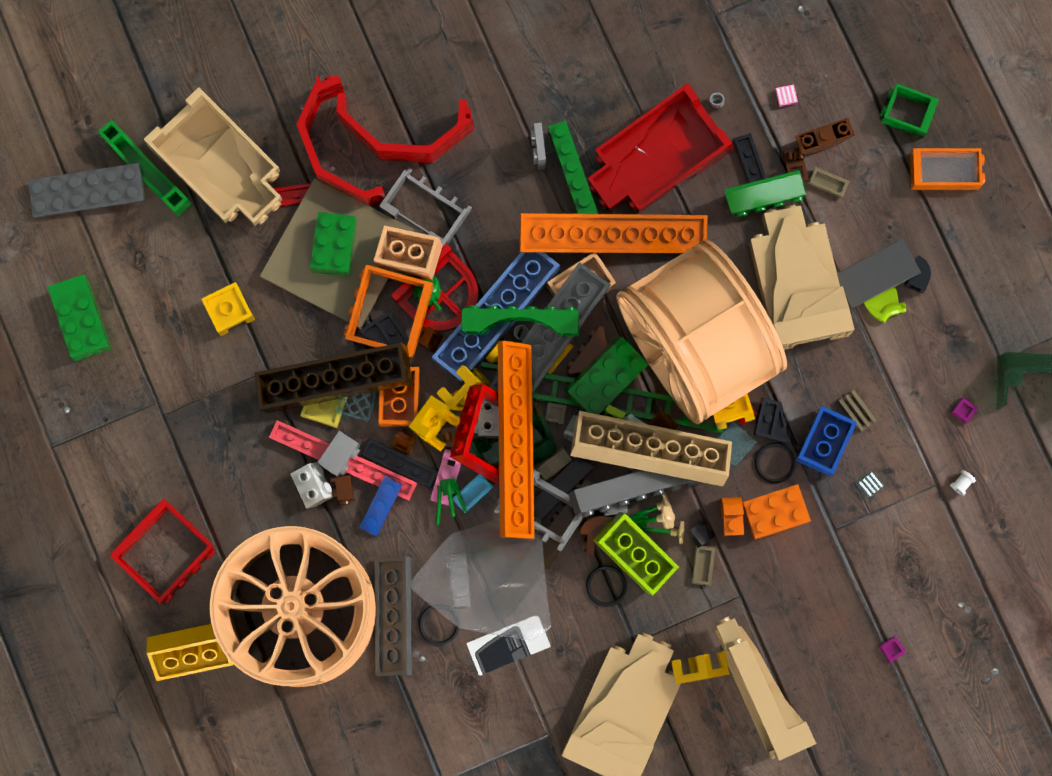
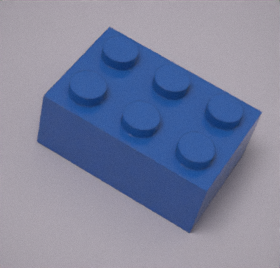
(826, 441)

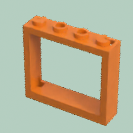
(360, 294)

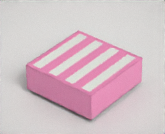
(786, 95)

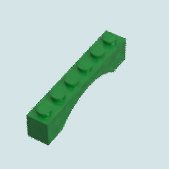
(571, 167)
(151, 175)
(479, 321)

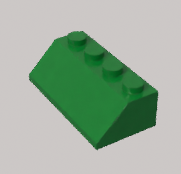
(766, 193)

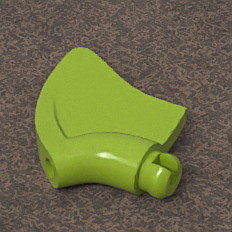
(885, 305)

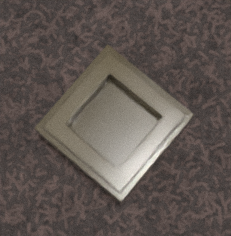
(555, 413)

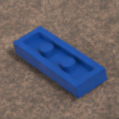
(381, 505)

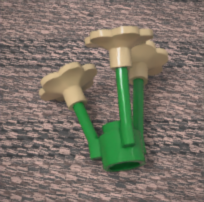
(667, 517)

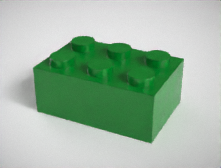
(333, 244)

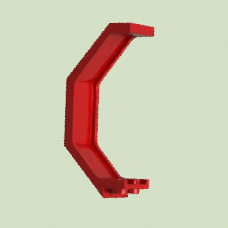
(320, 92)
(403, 152)

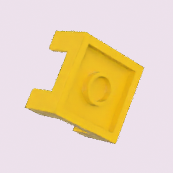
(227, 308)
(457, 399)
(738, 409)
(431, 420)
(700, 668)

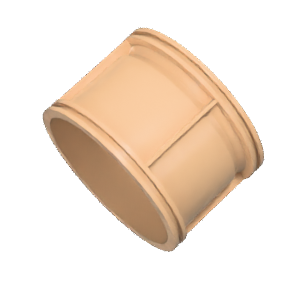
(702, 331)
(292, 607)

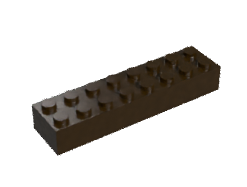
(333, 378)

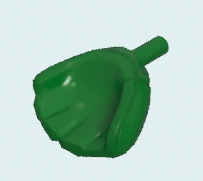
(435, 293)

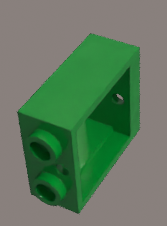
(913, 95)

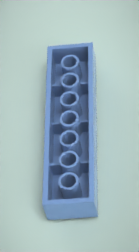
(515, 287)

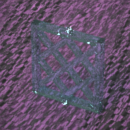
(364, 418)

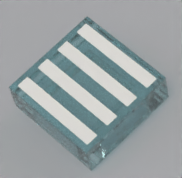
(870, 484)

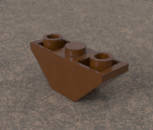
(824, 137)
(588, 352)

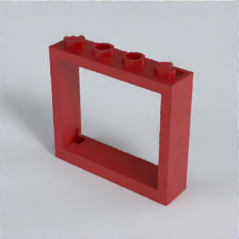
(466, 431)
(142, 528)

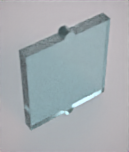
(741, 442)

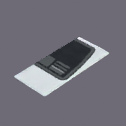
(497, 651)

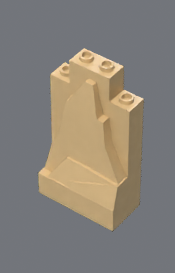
(217, 161)
(799, 279)
(624, 710)
(775, 720)

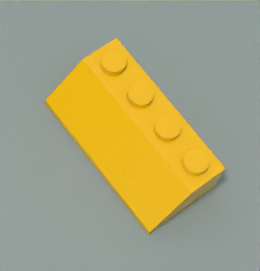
(185, 652)

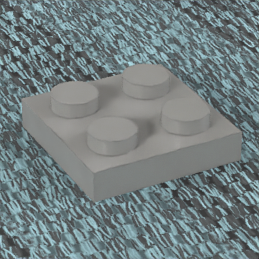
(539, 151)

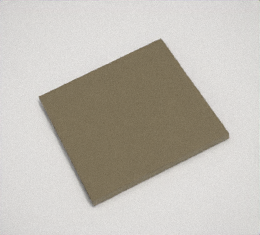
(292, 256)

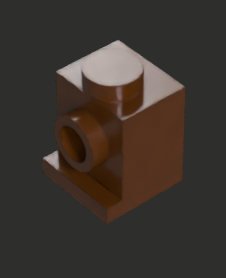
(343, 490)

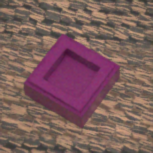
(964, 410)
(892, 649)

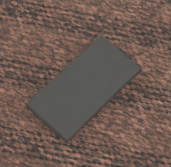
(878, 273)

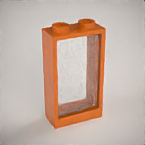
(946, 169)

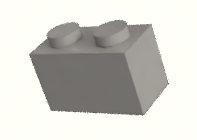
(339, 454)

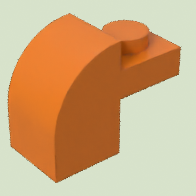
(732, 516)

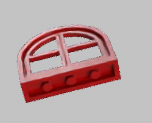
(406, 291)

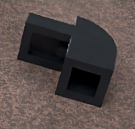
(920, 282)

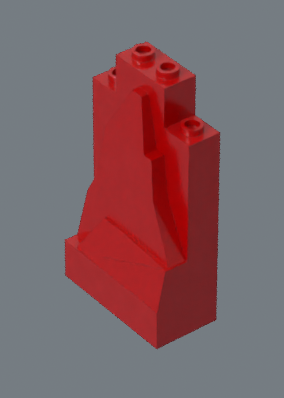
(677, 138)

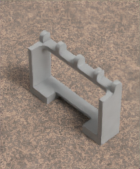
(394, 213)
(561, 496)

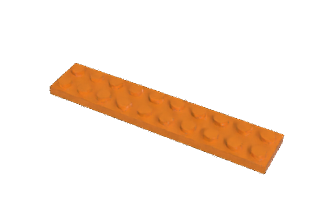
(610, 233)
(515, 440)

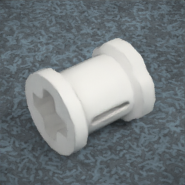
(963, 482)

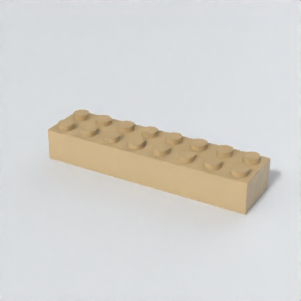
(651, 448)

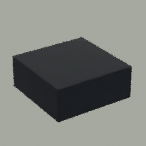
(700, 534)

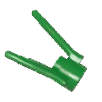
(448, 486)

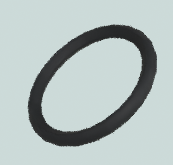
(792, 465)
(606, 603)
(426, 637)

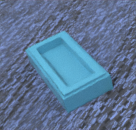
(473, 492)

